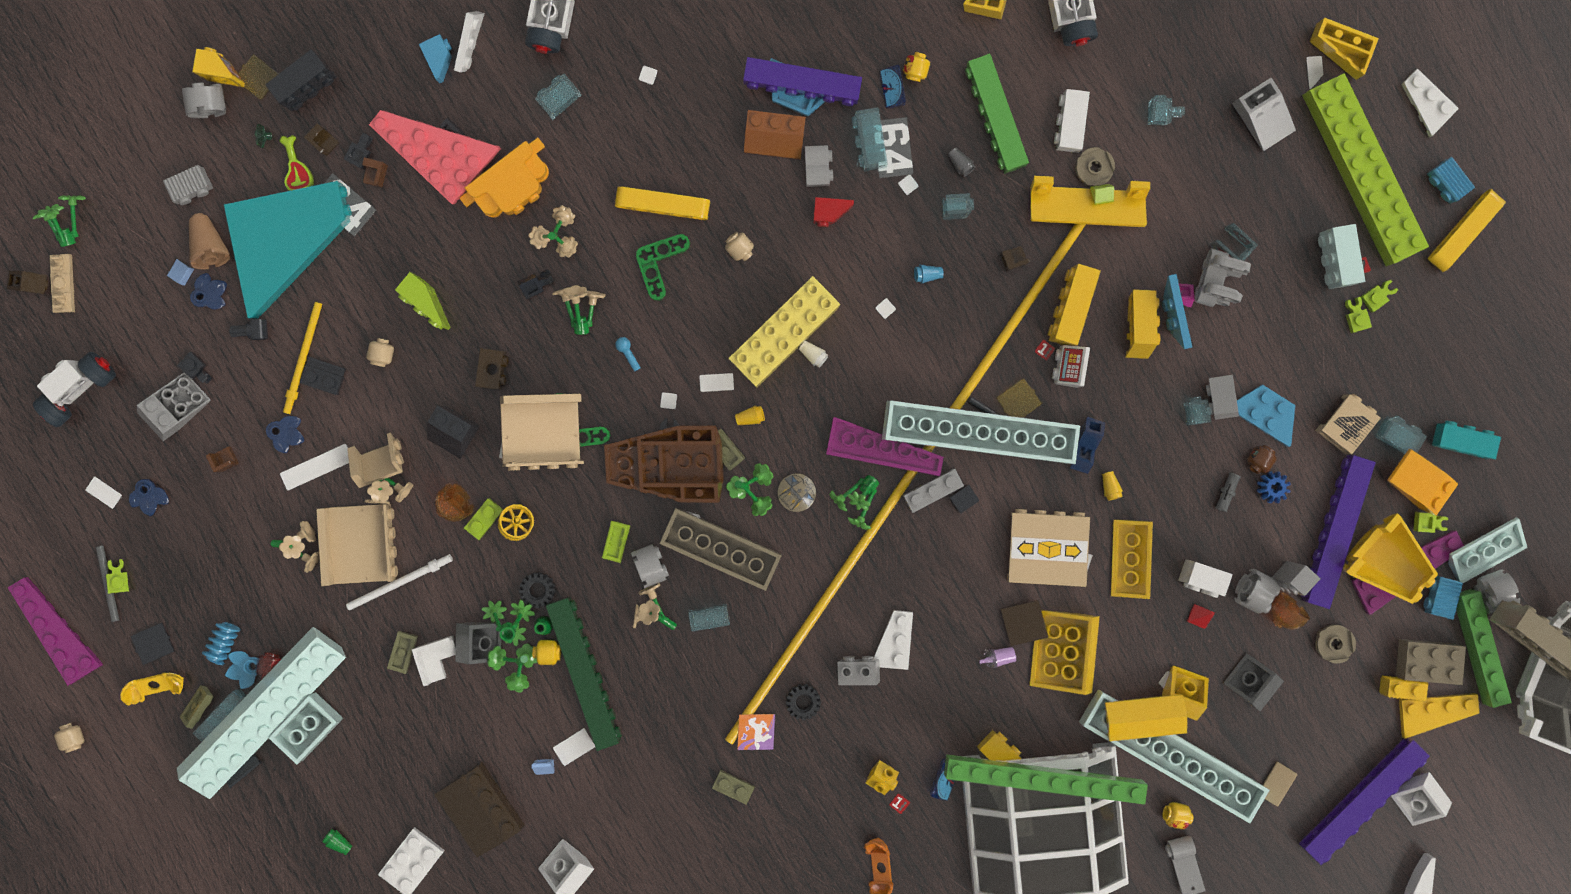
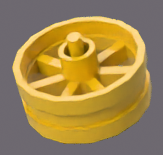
(515, 522)

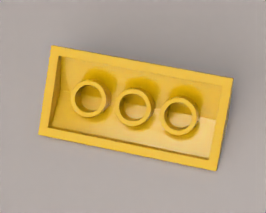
(1131, 559)
(1146, 717)

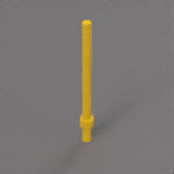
(292, 393)

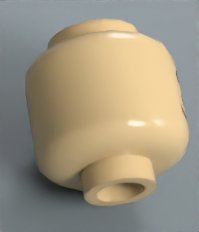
(739, 246)
(380, 352)
(69, 738)

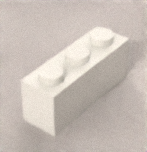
(1071, 120)

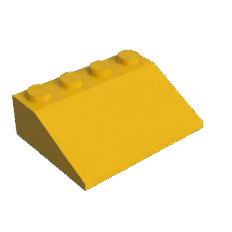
(1068, 655)

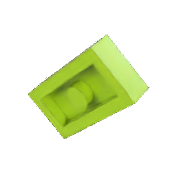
(483, 519)

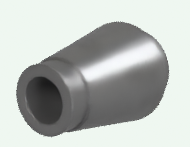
(962, 163)

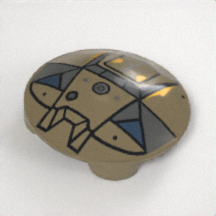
(796, 492)

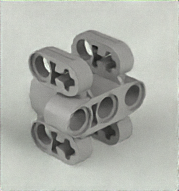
(1215, 269)

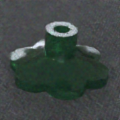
(262, 136)

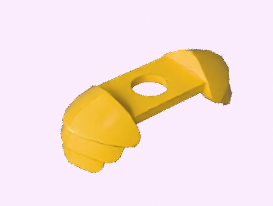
(137, 689)

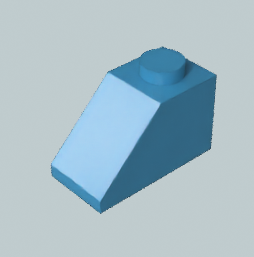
(437, 55)

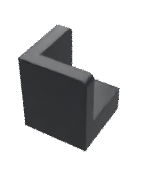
(963, 498)

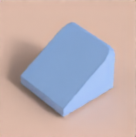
(180, 272)
(543, 766)

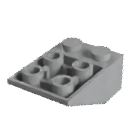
(1265, 114)
(172, 406)

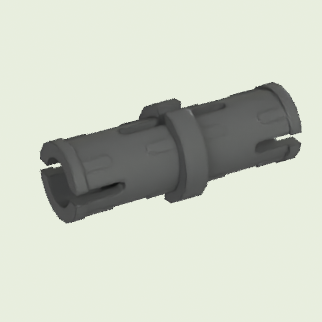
(1227, 494)

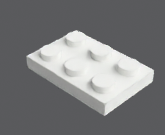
(411, 862)

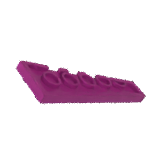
(867, 446)
(1437, 553)
(60, 642)

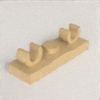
(62, 283)

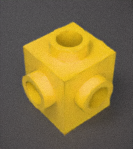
(882, 778)

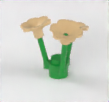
(579, 323)

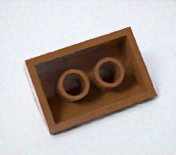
(774, 134)

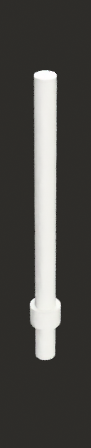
(432, 566)

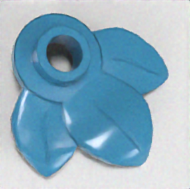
(241, 669)

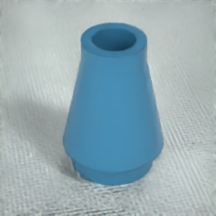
(927, 273)

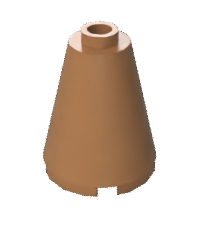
(205, 243)

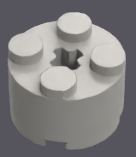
(203, 100)
(649, 566)
(1495, 588)
(1256, 591)

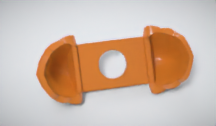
(879, 853)

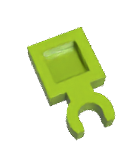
(1377, 296)
(1358, 318)
(1428, 522)
(117, 581)

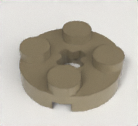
(1098, 156)
(1325, 638)

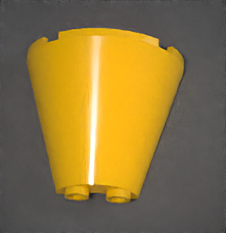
(1391, 560)

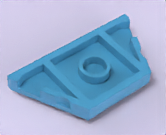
(796, 103)
(1175, 312)
(1268, 413)

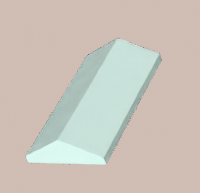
(1487, 551)

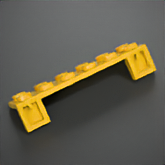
(1078, 206)

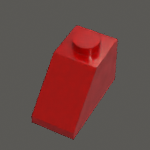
(829, 210)

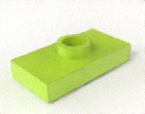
(616, 541)

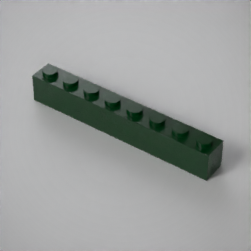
(583, 673)

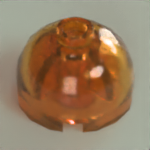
(452, 503)
(1288, 613)

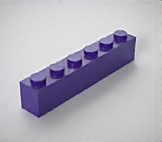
(802, 81)

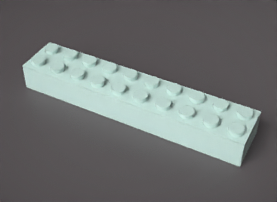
(980, 432)
(260, 713)
(1185, 764)

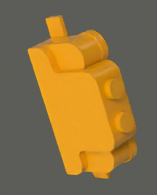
(509, 182)

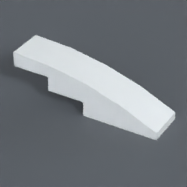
(1422, 876)

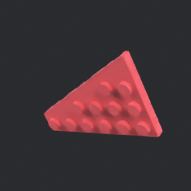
(440, 156)

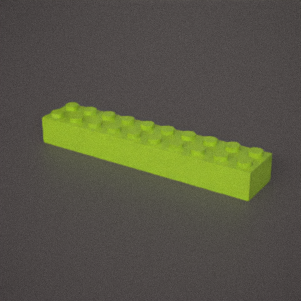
(1365, 170)

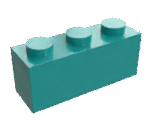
(1466, 440)

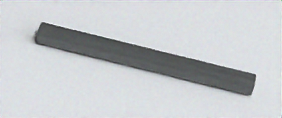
(105, 570)

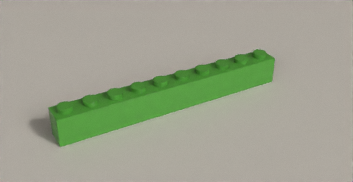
(1045, 779)

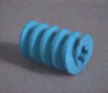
(221, 642)

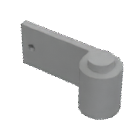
(1184, 861)

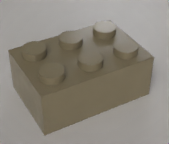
(1430, 661)

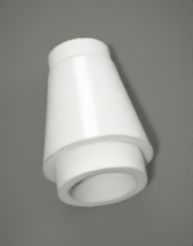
(813, 353)

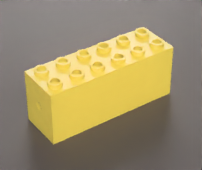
(784, 332)

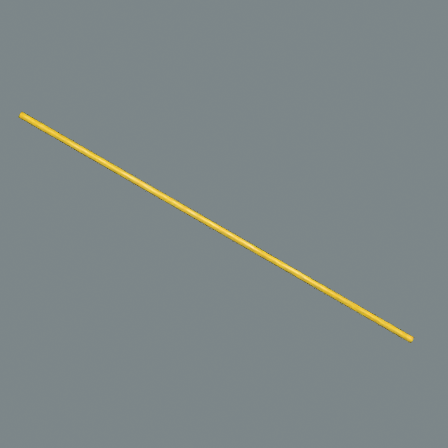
(905, 481)

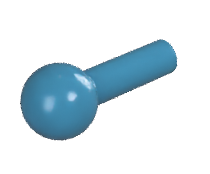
(623, 345)

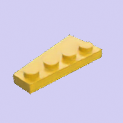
(1435, 712)

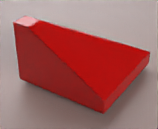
(1200, 616)

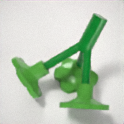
(740, 486)
(516, 681)

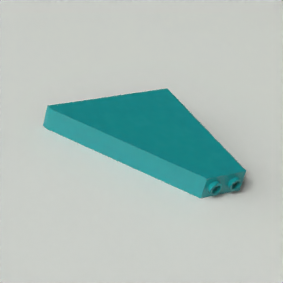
(281, 237)

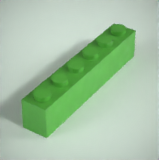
(996, 113)
(1482, 649)

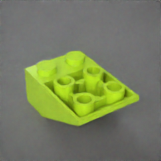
(423, 296)

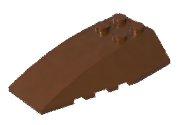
(670, 463)

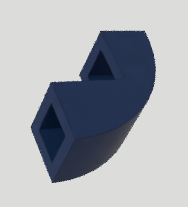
(1089, 439)

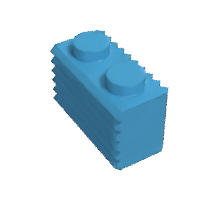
(1450, 180)
(1443, 597)

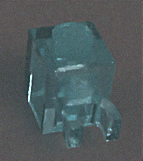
(1161, 110)
(1197, 411)

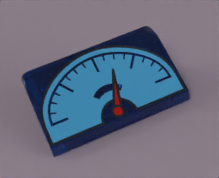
(892, 86)
(942, 787)

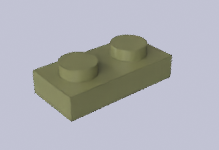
(730, 453)
(402, 652)
(196, 707)
(733, 787)

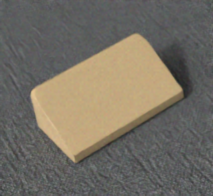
(1278, 783)

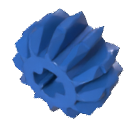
(1276, 480)

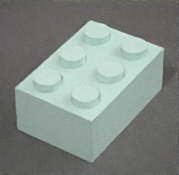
(1341, 256)
(306, 728)

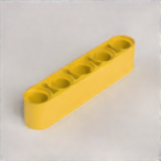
(662, 203)
(1466, 230)

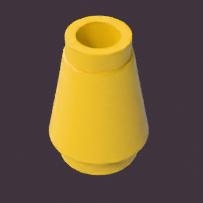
(750, 416)
(1112, 488)

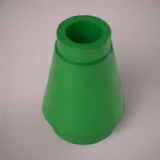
(547, 624)
(337, 842)

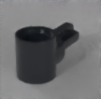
(253, 329)

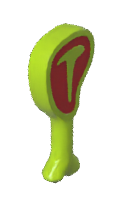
(298, 174)

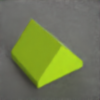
(1102, 194)

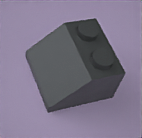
(475, 641)
(1253, 682)

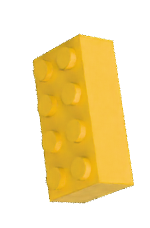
(1074, 305)

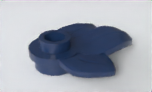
(211, 290)
(288, 433)
(148, 500)

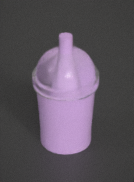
(999, 657)

